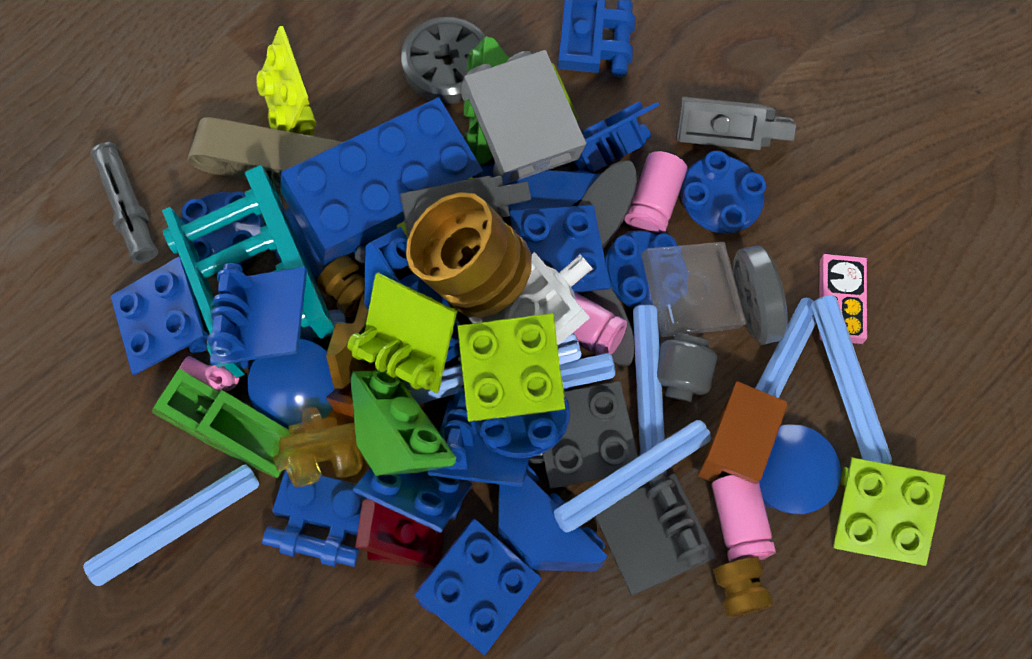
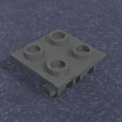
(596, 439)
(654, 534)

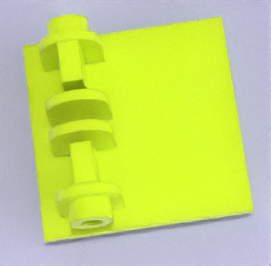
(284, 89)

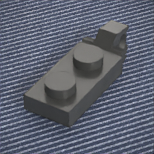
(731, 124)
(487, 188)

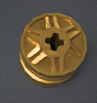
(469, 255)

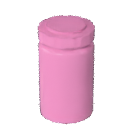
(656, 192)
(602, 331)
(743, 518)

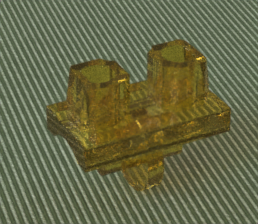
(316, 442)

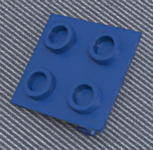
(619, 138)
(561, 236)
(256, 314)
(159, 317)
(473, 457)
(417, 495)
(477, 587)

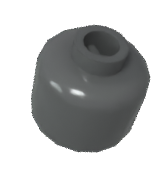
(686, 366)

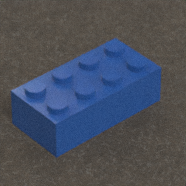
(355, 187)

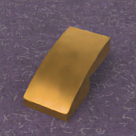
(338, 356)

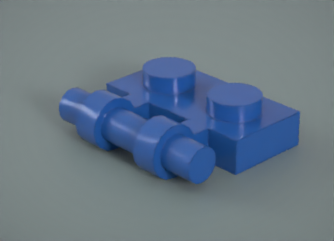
(582, 36)
(323, 504)

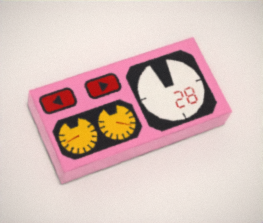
(847, 281)

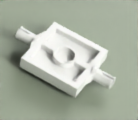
(546, 294)

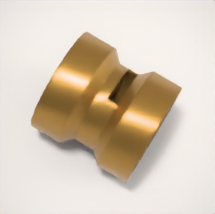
(344, 283)
(742, 587)

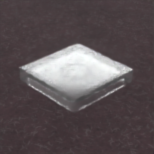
(693, 288)

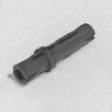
(128, 215)

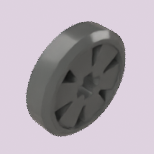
(423, 62)
(760, 294)

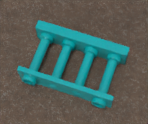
(275, 235)

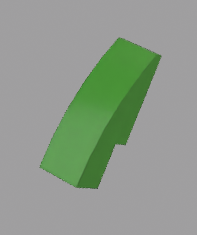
(221, 422)

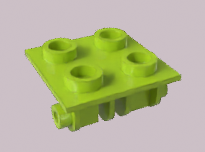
(405, 334)
(511, 367)
(888, 511)

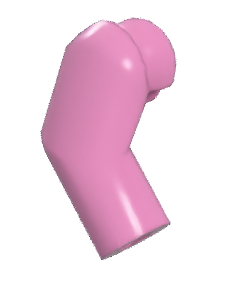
(211, 375)

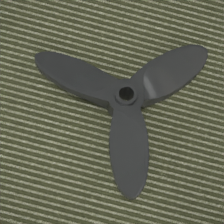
(611, 200)

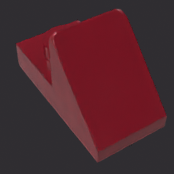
(397, 538)

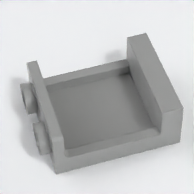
(523, 115)

